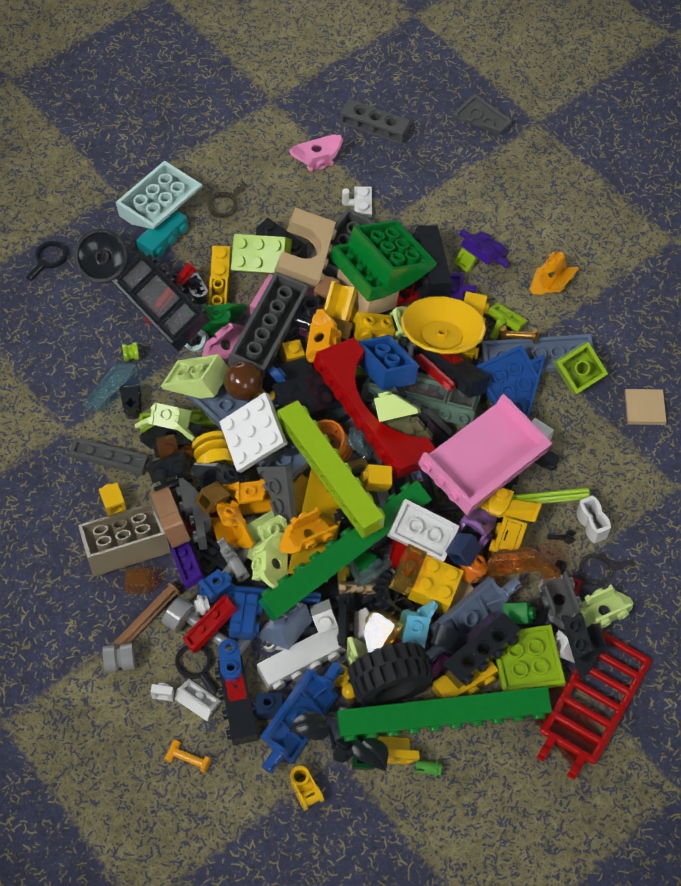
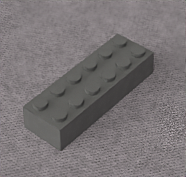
(269, 322)

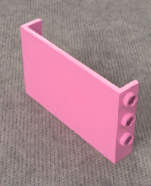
(485, 455)

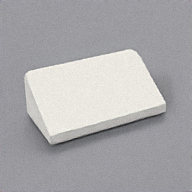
(197, 699)

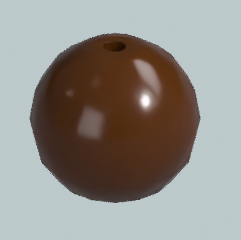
(243, 381)

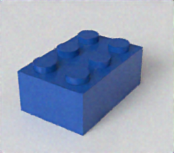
(387, 363)

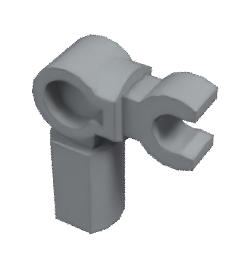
(233, 560)

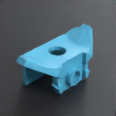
(417, 623)

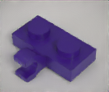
(457, 288)

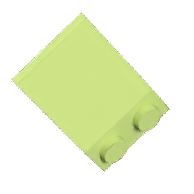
(197, 376)

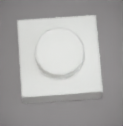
(162, 692)

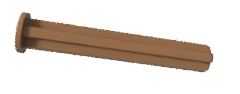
(147, 615)

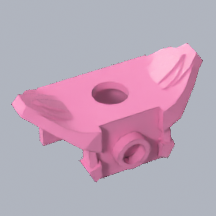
(318, 152)
(213, 346)

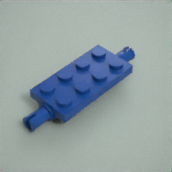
(310, 694)

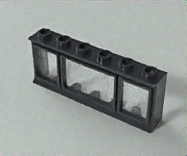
(162, 301)

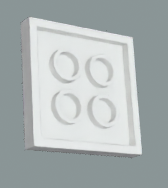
(253, 432)

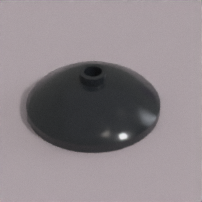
(92, 247)

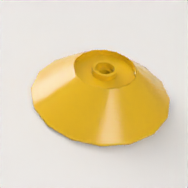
(443, 325)

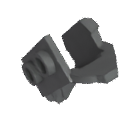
(562, 586)

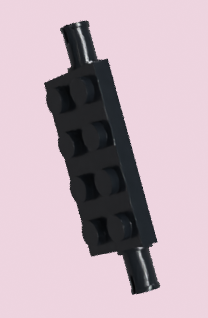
(309, 391)

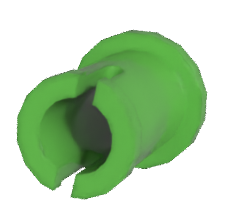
(428, 767)

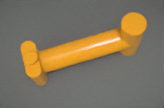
(174, 751)

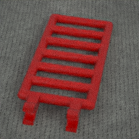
(610, 725)

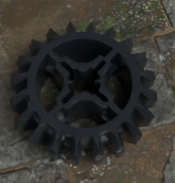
(389, 599)

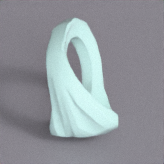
(198, 348)

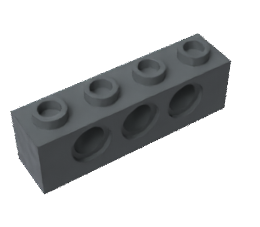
(375, 121)

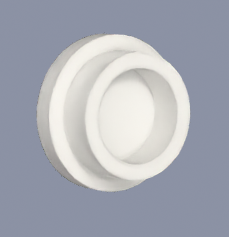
(201, 604)

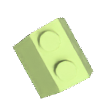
(393, 406)

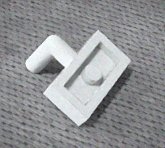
(362, 200)

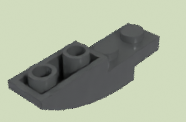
(193, 512)

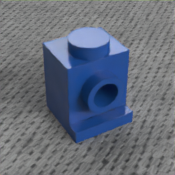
(213, 591)

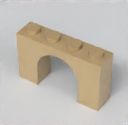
(319, 232)

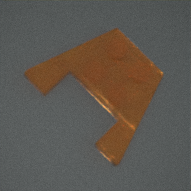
(519, 561)

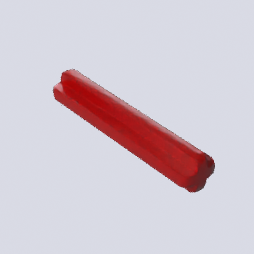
(435, 372)

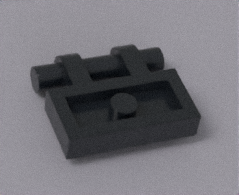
(168, 467)
(211, 555)

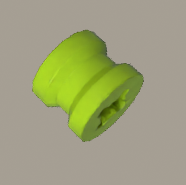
(130, 351)

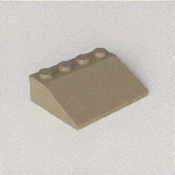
(124, 539)

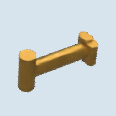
(505, 335)

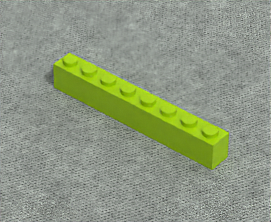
(330, 469)

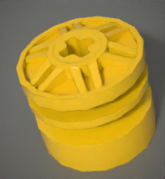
(212, 448)

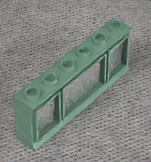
(447, 405)

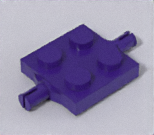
(485, 248)

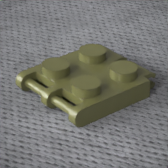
(410, 426)

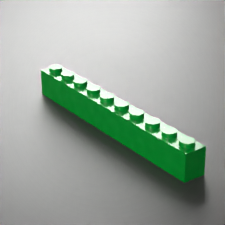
(335, 557)
(442, 713)

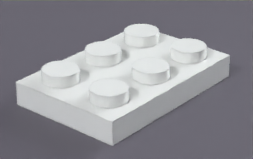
(423, 530)

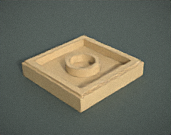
(645, 406)

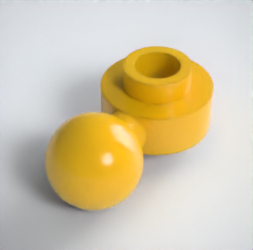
(343, 681)

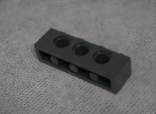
(501, 627)

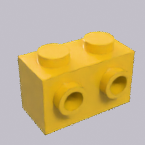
(372, 325)

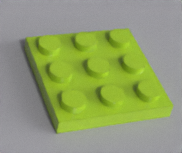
(531, 661)

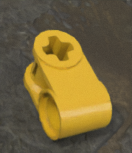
(306, 791)

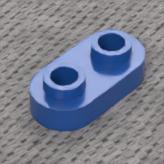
(230, 658)

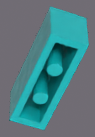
(165, 234)

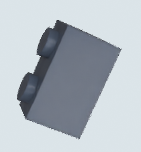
(286, 628)

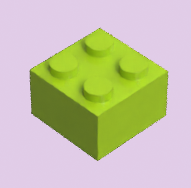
(580, 368)

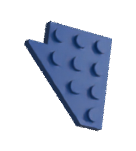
(514, 376)

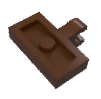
(168, 446)

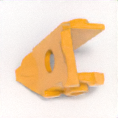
(562, 275)
(321, 324)
(250, 496)
(227, 524)
(294, 539)

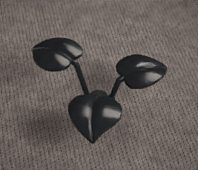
(314, 726)

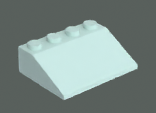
(157, 196)

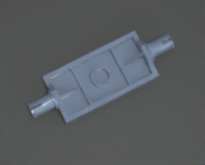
(473, 609)

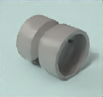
(121, 657)

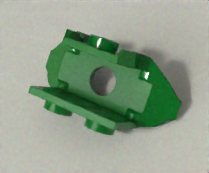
(222, 315)

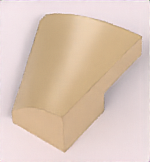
(350, 586)

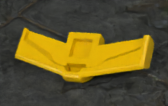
(502, 505)

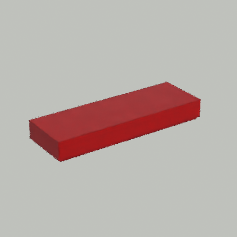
(210, 623)

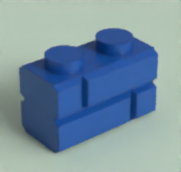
(243, 621)

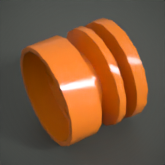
(337, 438)

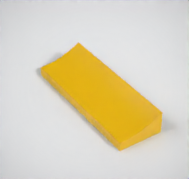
(315, 496)

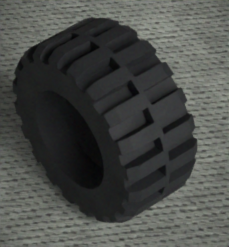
(390, 674)

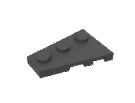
(482, 115)
(281, 490)

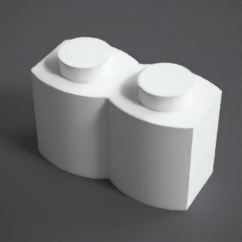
(595, 521)

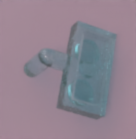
(358, 442)
(369, 573)

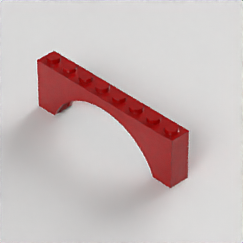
(395, 449)

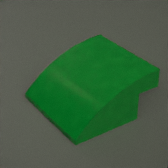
(381, 259)

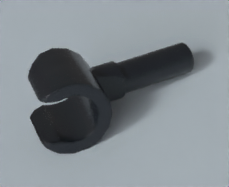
(565, 538)

